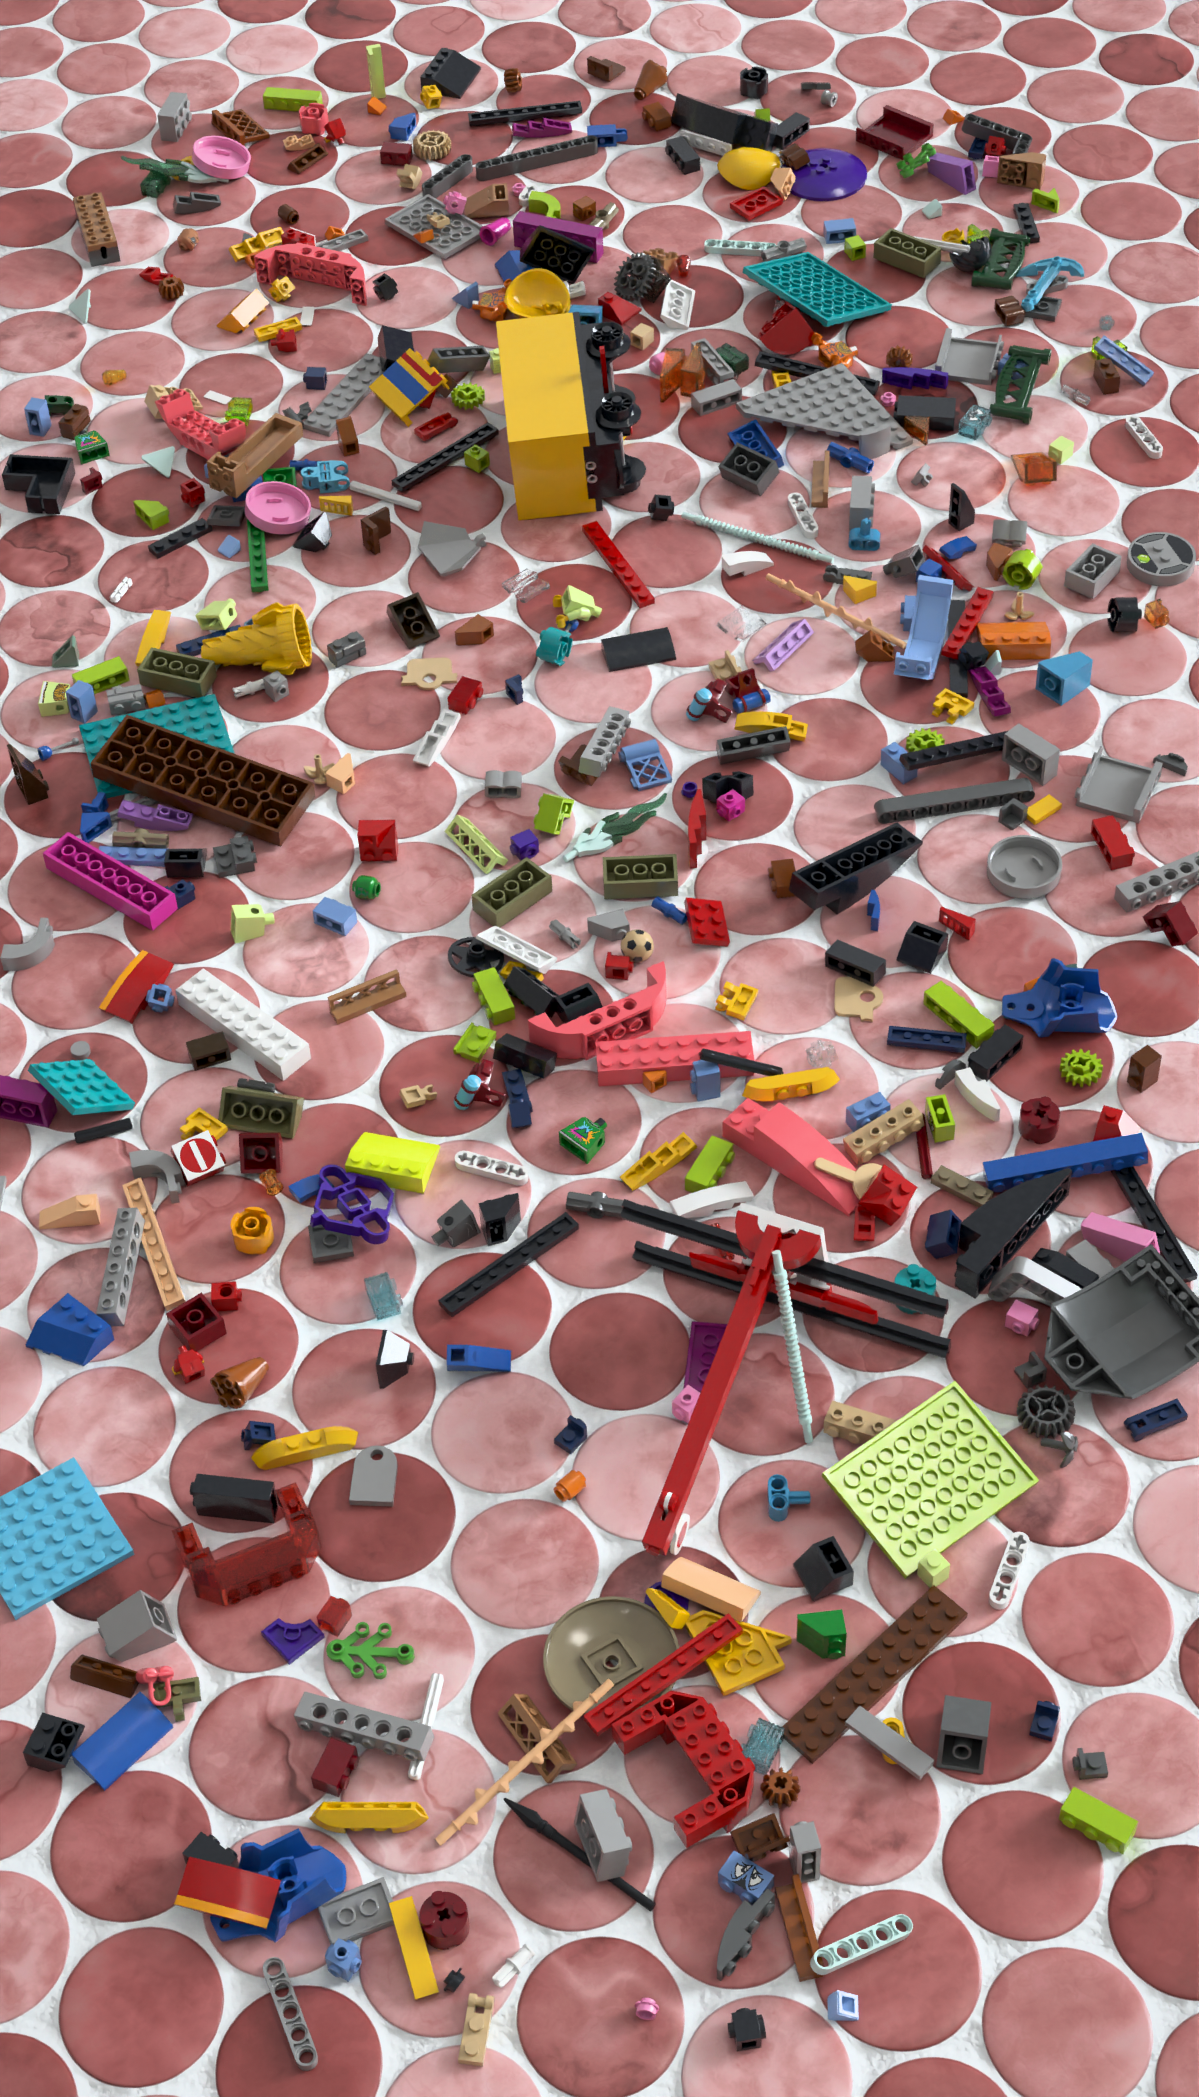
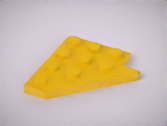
(745, 1658)

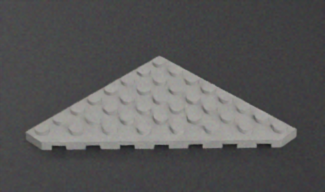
(825, 402)

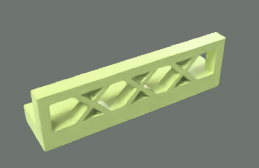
(375, 69)
(480, 840)

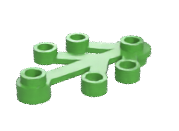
(922, 158)
(367, 1651)

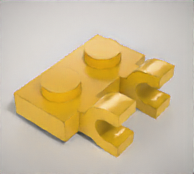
(955, 703)
(740, 1003)
(201, 1122)

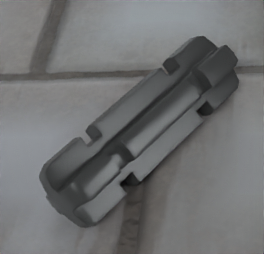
(256, 1085)

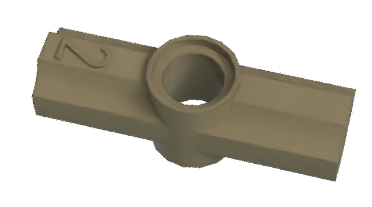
(604, 216)
(140, 838)

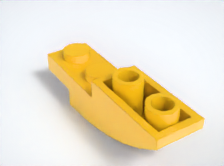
(760, 721)

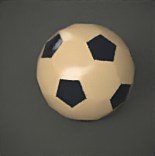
(637, 945)

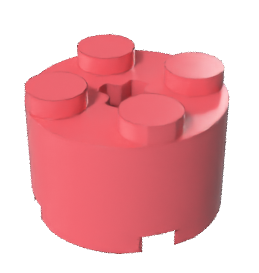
(313, 118)

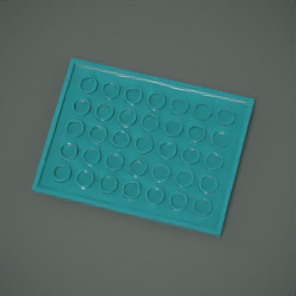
(817, 289)
(193, 718)

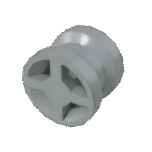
(829, 98)

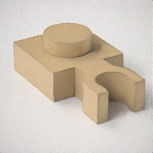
(438, 221)
(415, 1096)

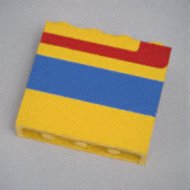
(407, 384)

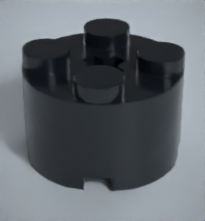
(754, 82)
(1123, 614)

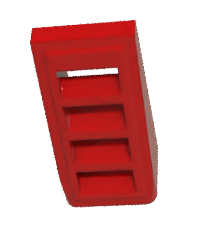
(957, 922)

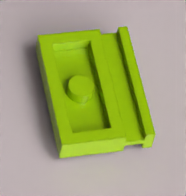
(474, 1042)

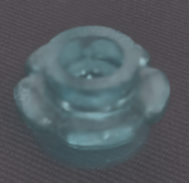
(1109, 325)

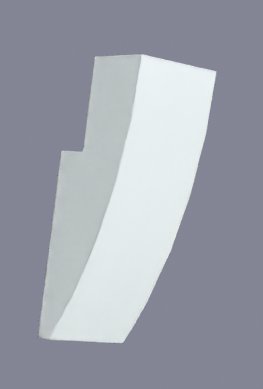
(745, 562)
(977, 1093)

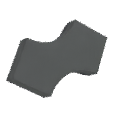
(816, 85)

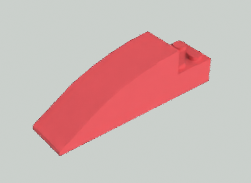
(790, 1148)

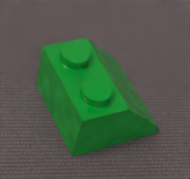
(823, 1633)

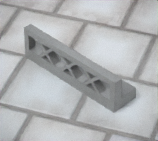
(714, 366)

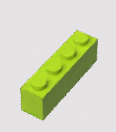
(289, 98)
(958, 1013)

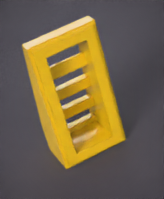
(344, 506)
(668, 1608)

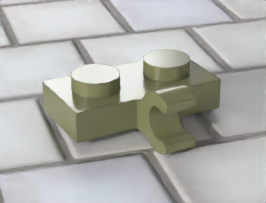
(182, 1692)

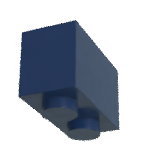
(943, 1234)

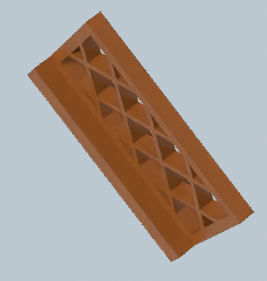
(226, 125)

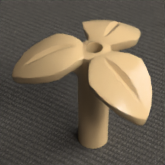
(1017, 608)
(318, 772)

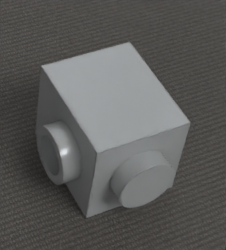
(276, 686)

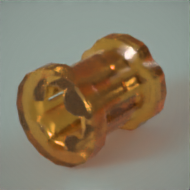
(271, 1182)

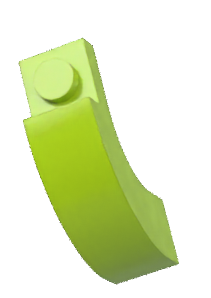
(545, 204)

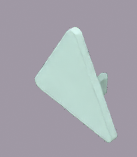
(81, 305)
(161, 460)

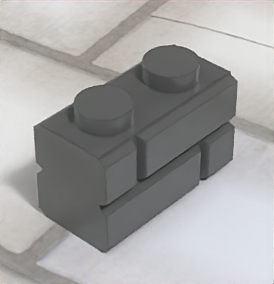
(346, 649)

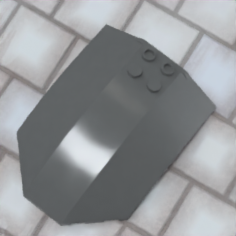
(1125, 1330)

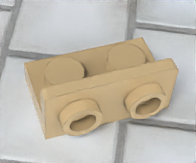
(724, 667)

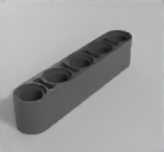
(448, 176)

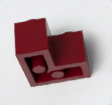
(1173, 921)

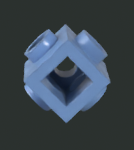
(160, 991)
(343, 1959)

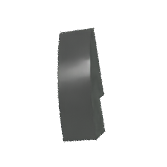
(195, 203)

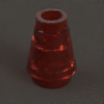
(683, 264)

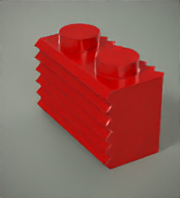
(465, 694)

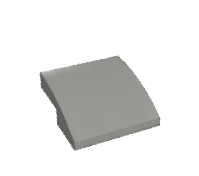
(875, 442)

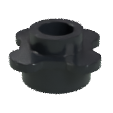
(453, 1980)

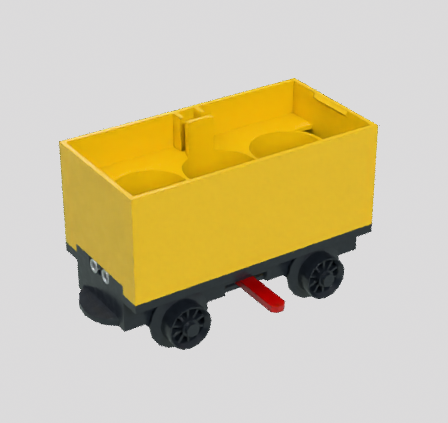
(566, 414)

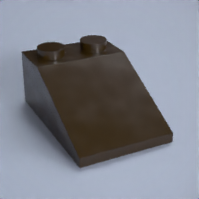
(412, 620)
(28, 777)

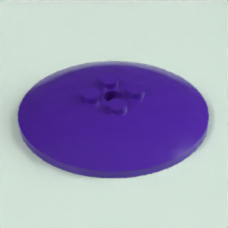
(829, 175)

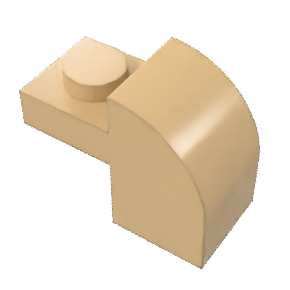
(410, 176)

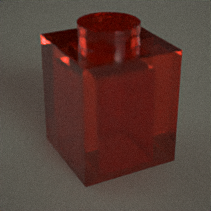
(334, 1616)

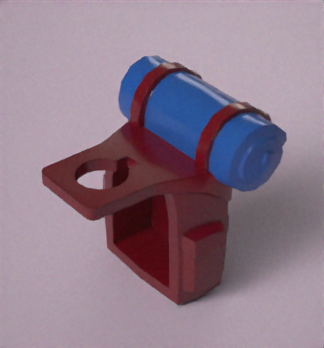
(746, 691)

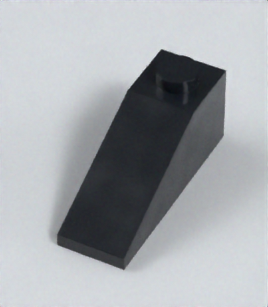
(960, 509)
(1065, 1267)

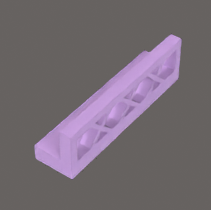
(784, 644)

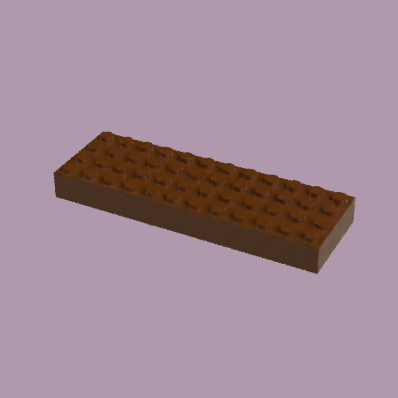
(203, 780)

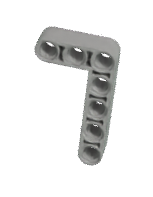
(1032, 1277)

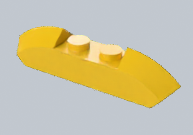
(790, 1084)
(305, 1447)
(376, 1815)

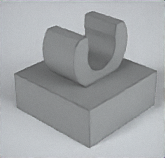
(922, 476)

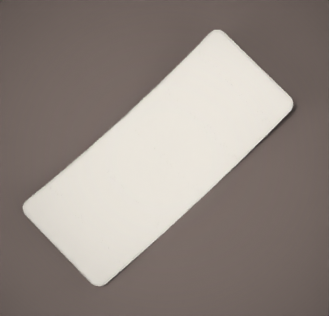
(307, 315)

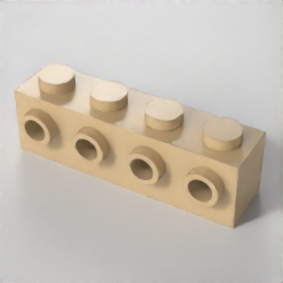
(883, 1132)
(854, 1423)

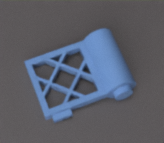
(641, 755)

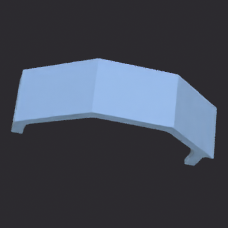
(926, 629)

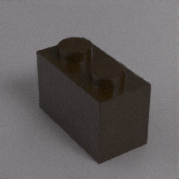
(208, 1051)

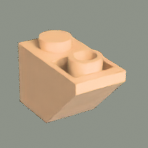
(782, 181)
(341, 775)

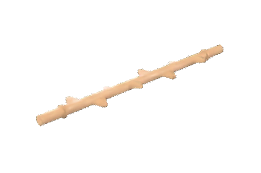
(829, 609)
(515, 1767)

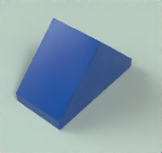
(94, 825)

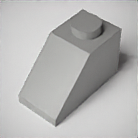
(609, 925)

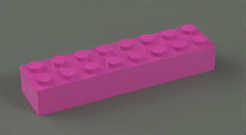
(110, 881)

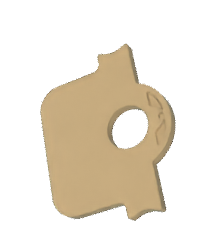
(437, 667)
(848, 999)

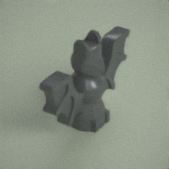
(303, 413)

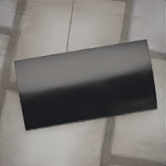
(638, 649)

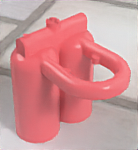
(156, 1674)

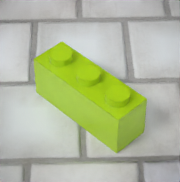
(104, 675)
(493, 996)
(709, 1165)
(1098, 1820)

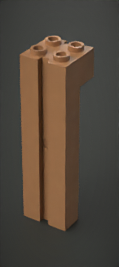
(253, 456)

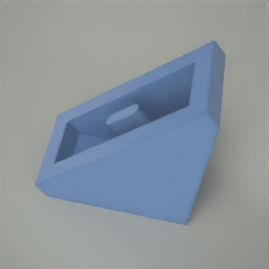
(467, 296)

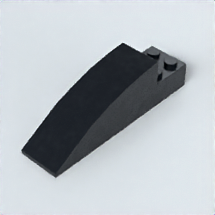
(723, 123)
(854, 870)
(1003, 1226)

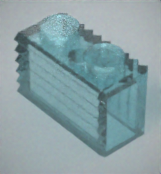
(383, 1296)
(763, 1744)

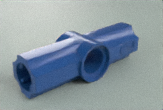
(850, 457)

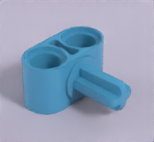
(864, 537)
(783, 1497)

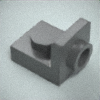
(1090, 1764)

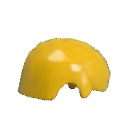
(953, 236)

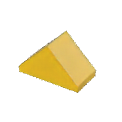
(859, 589)

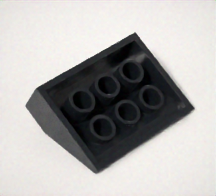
(450, 73)
(555, 253)

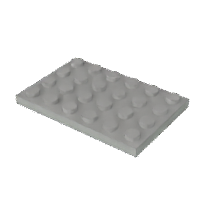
(447, 240)

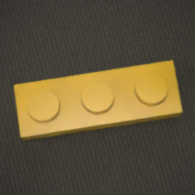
(269, 331)

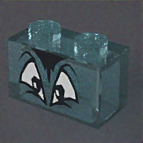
(975, 422)

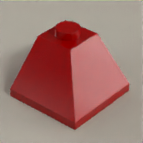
(617, 308)
(1114, 1124)

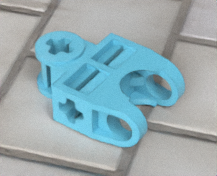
(333, 476)

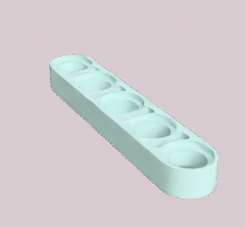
(736, 247)
(854, 1952)

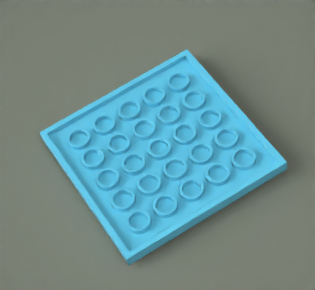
(54, 1538)

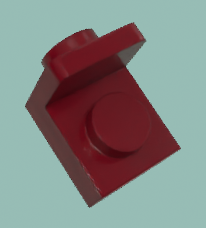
(91, 482)

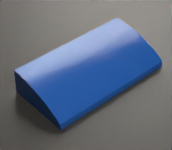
(755, 438)
(121, 1741)

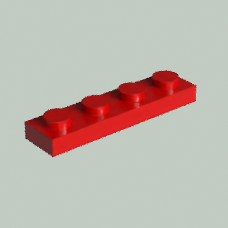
(951, 572)

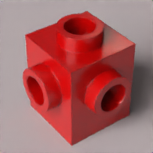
(995, 146)
(192, 492)

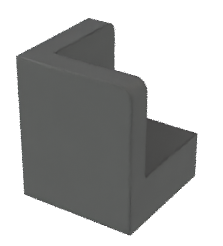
(1013, 814)
(1032, 1372)

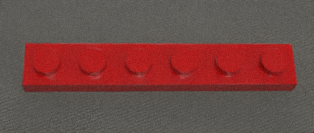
(967, 622)

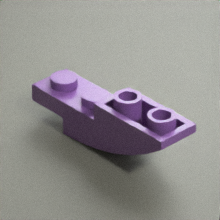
(158, 819)

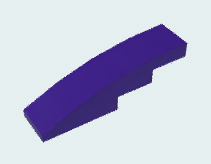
(917, 377)

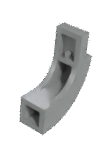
(29, 953)
(160, 1165)

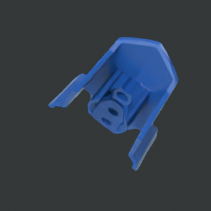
(1063, 1002)
(307, 1879)

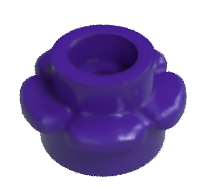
(689, 789)

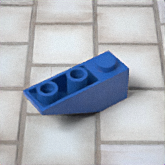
(478, 1358)

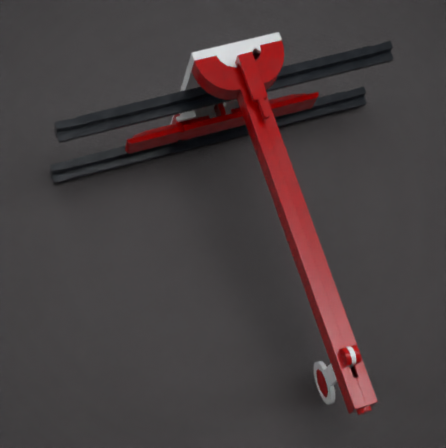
(811, 1293)

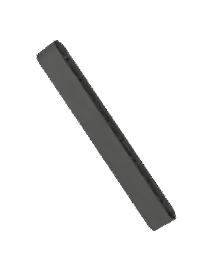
(536, 158)
(953, 800)

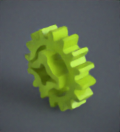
(468, 396)
(923, 740)
(1081, 1068)

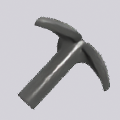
(1068, 1444)

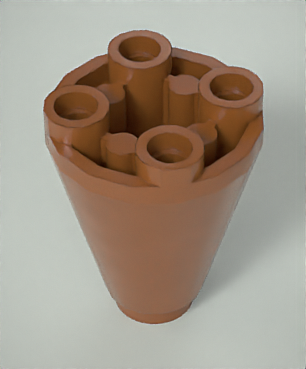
(650, 79)
(239, 1382)

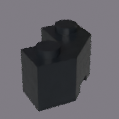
(717, 785)

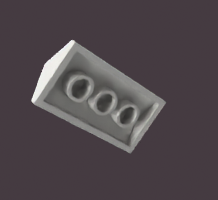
(677, 305)
(517, 949)

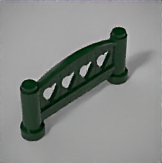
(1000, 241)
(1019, 409)

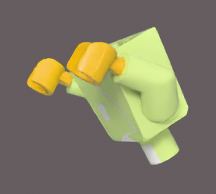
(575, 605)

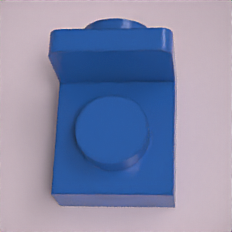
(98, 804)

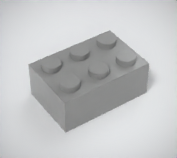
(174, 116)
(861, 501)
(1092, 571)
(1030, 754)
(602, 1835)

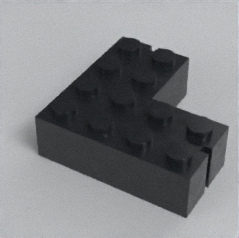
(43, 478)

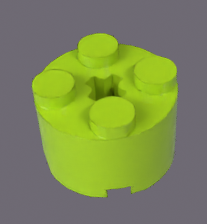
(1022, 569)

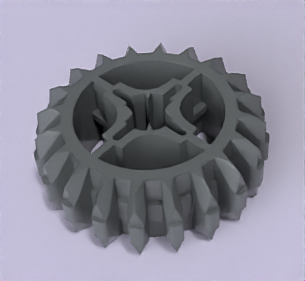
(1043, 1404)

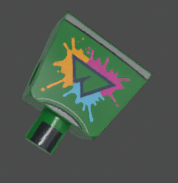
(90, 446)
(583, 1138)

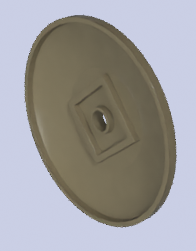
(603, 1632)

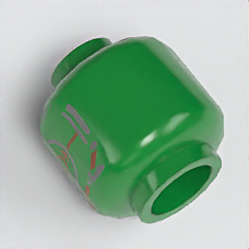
(366, 887)

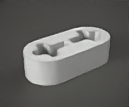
(524, 195)

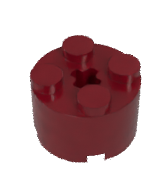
(1039, 1120)
(444, 1920)

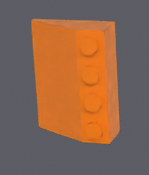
(1016, 640)

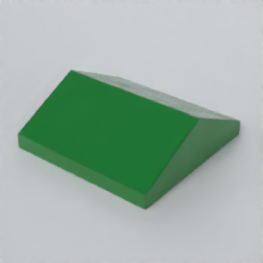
(284, 475)

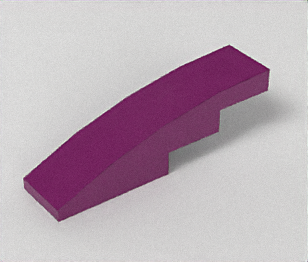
(547, 128)
(989, 691)

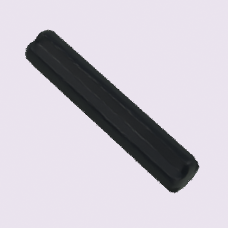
(103, 1130)

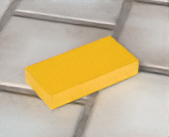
(1043, 809)

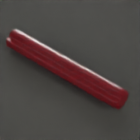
(924, 1152)

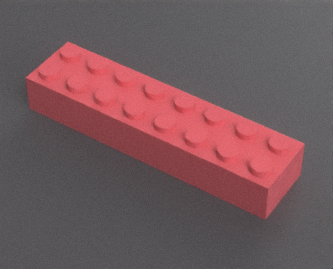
(625, 1060)

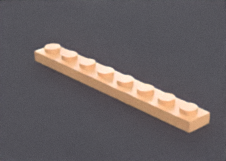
(155, 1246)

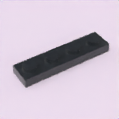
(1026, 221)
(180, 538)

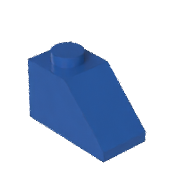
(402, 127)

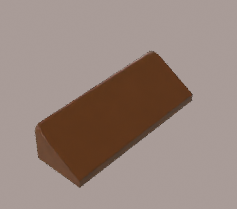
(307, 159)
(104, 1676)

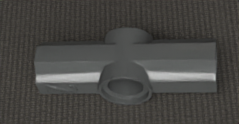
(595, 1204)

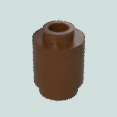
(288, 214)

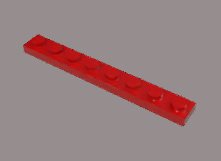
(618, 564)
(663, 1674)

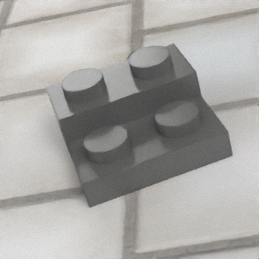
(235, 857)

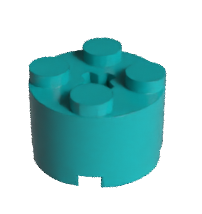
(554, 645)
(916, 1278)

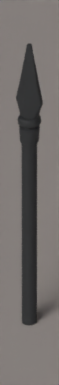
(533, 1820)

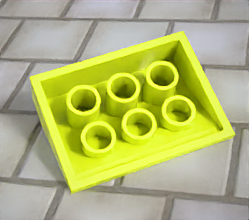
(397, 1161)

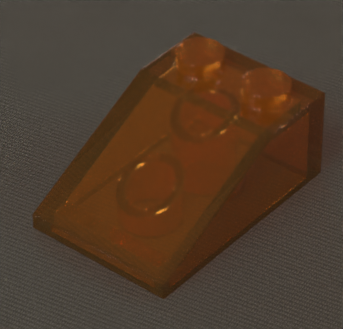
(670, 372)
(692, 373)
(1035, 468)

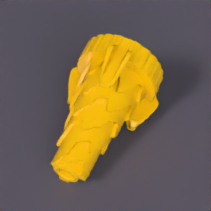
(275, 640)

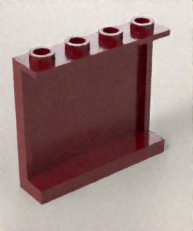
(896, 133)

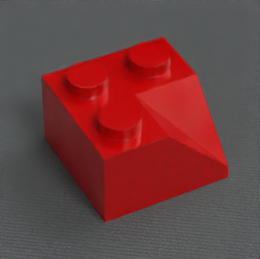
(377, 840)
(887, 1195)

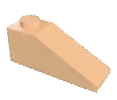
(73, 1212)

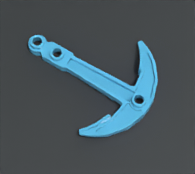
(1051, 269)

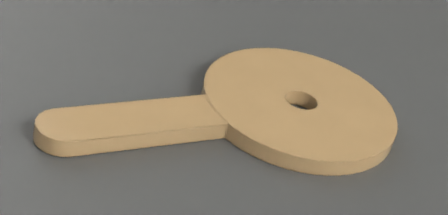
(860, 1179)

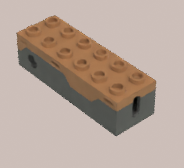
(96, 229)

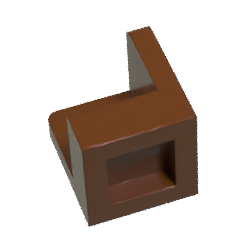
(451, 383)

